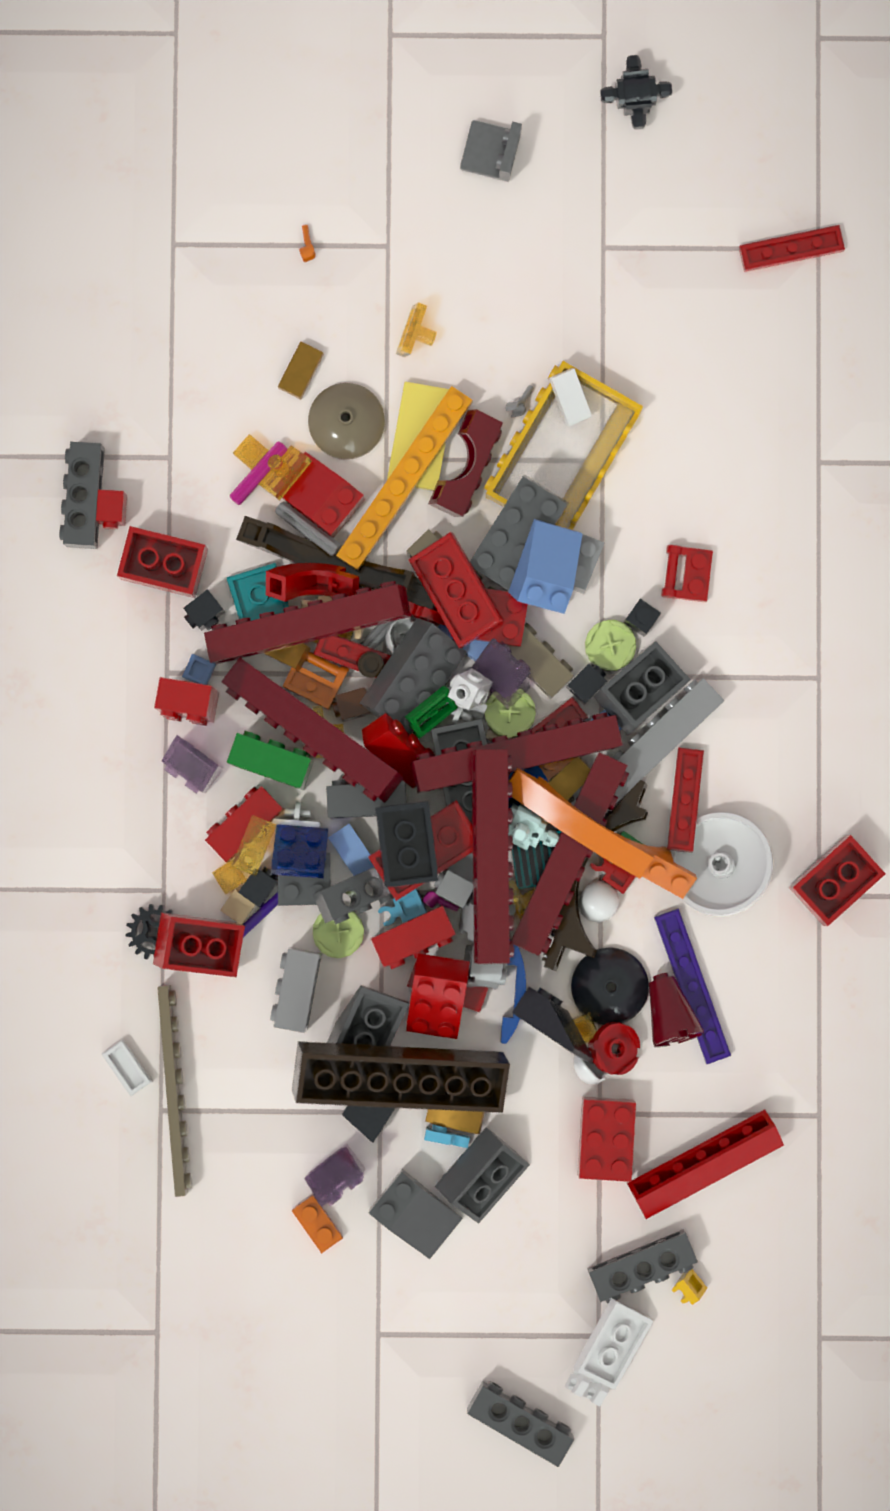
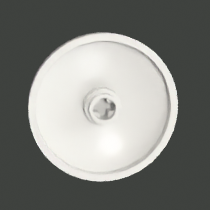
(729, 862)

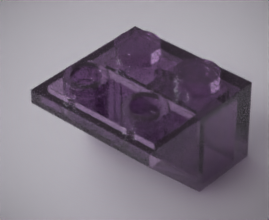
(509, 675)
(335, 1175)

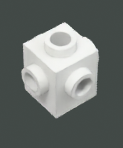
(469, 689)

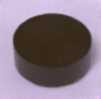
(370, 664)

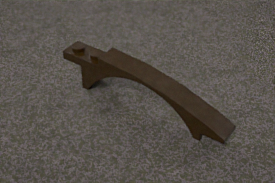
(296, 549)
(571, 931)

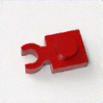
(425, 614)
(614, 876)

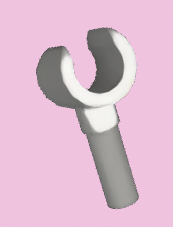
(519, 406)

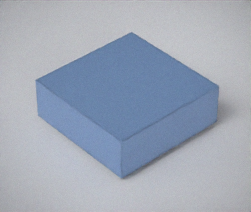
(199, 670)

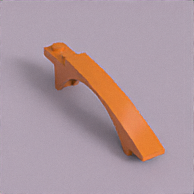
(638, 859)

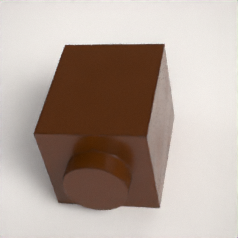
(348, 705)

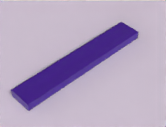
(692, 984)

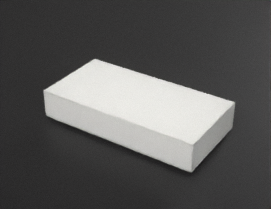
(570, 397)
(126, 1067)

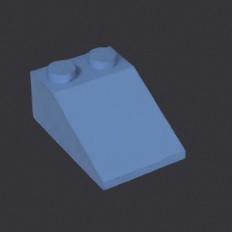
(547, 567)

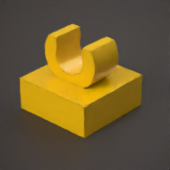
(690, 1286)

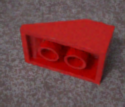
(324, 497)

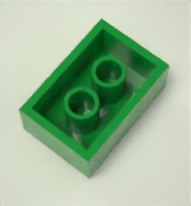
(270, 760)

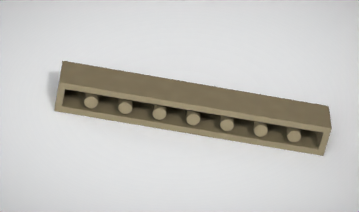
(545, 668)

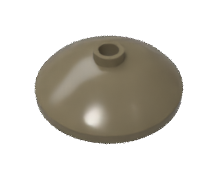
(348, 438)

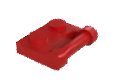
(695, 576)

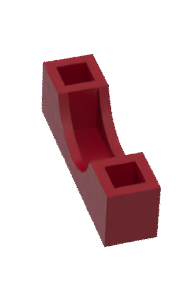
(479, 435)

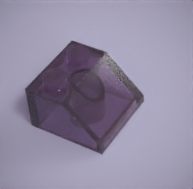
(190, 764)

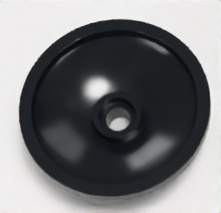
(594, 974)

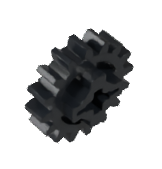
(147, 920)

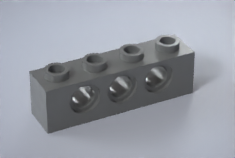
(87, 534)
(331, 902)
(627, 1263)
(551, 1450)

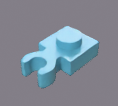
(407, 908)
(440, 1135)

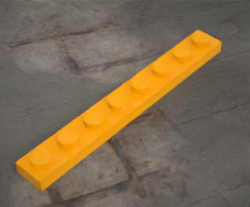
(404, 478)

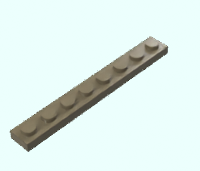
(175, 1101)

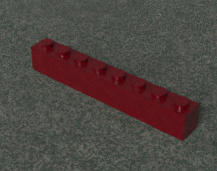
(307, 623)
(312, 730)
(526, 751)
(491, 856)
(567, 857)

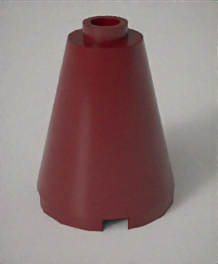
(671, 1013)

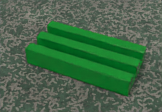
(430, 708)

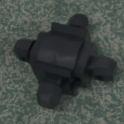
(636, 92)

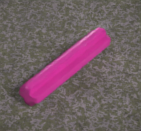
(256, 475)

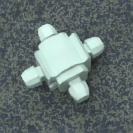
(529, 828)

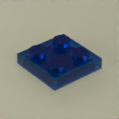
(299, 851)

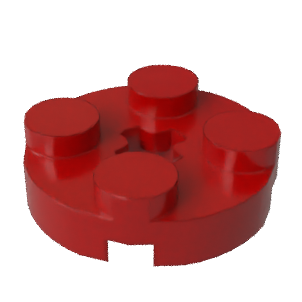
(601, 1048)

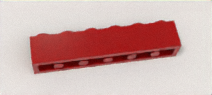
(705, 1164)

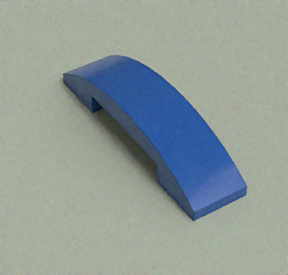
(510, 1024)

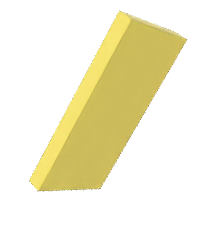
(416, 408)

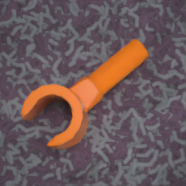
(307, 252)

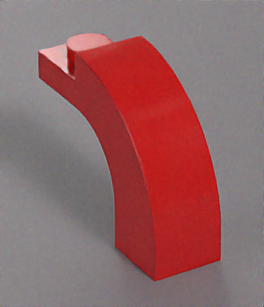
(309, 579)

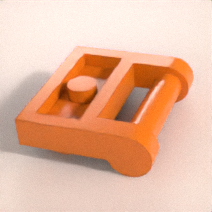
(314, 686)

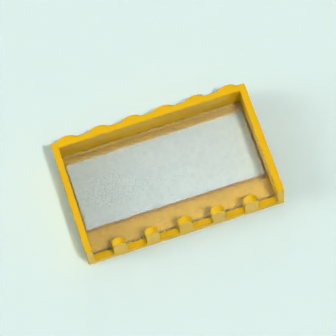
(565, 457)

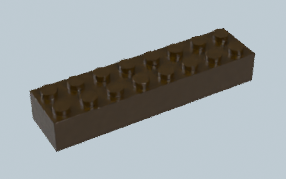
(400, 1077)

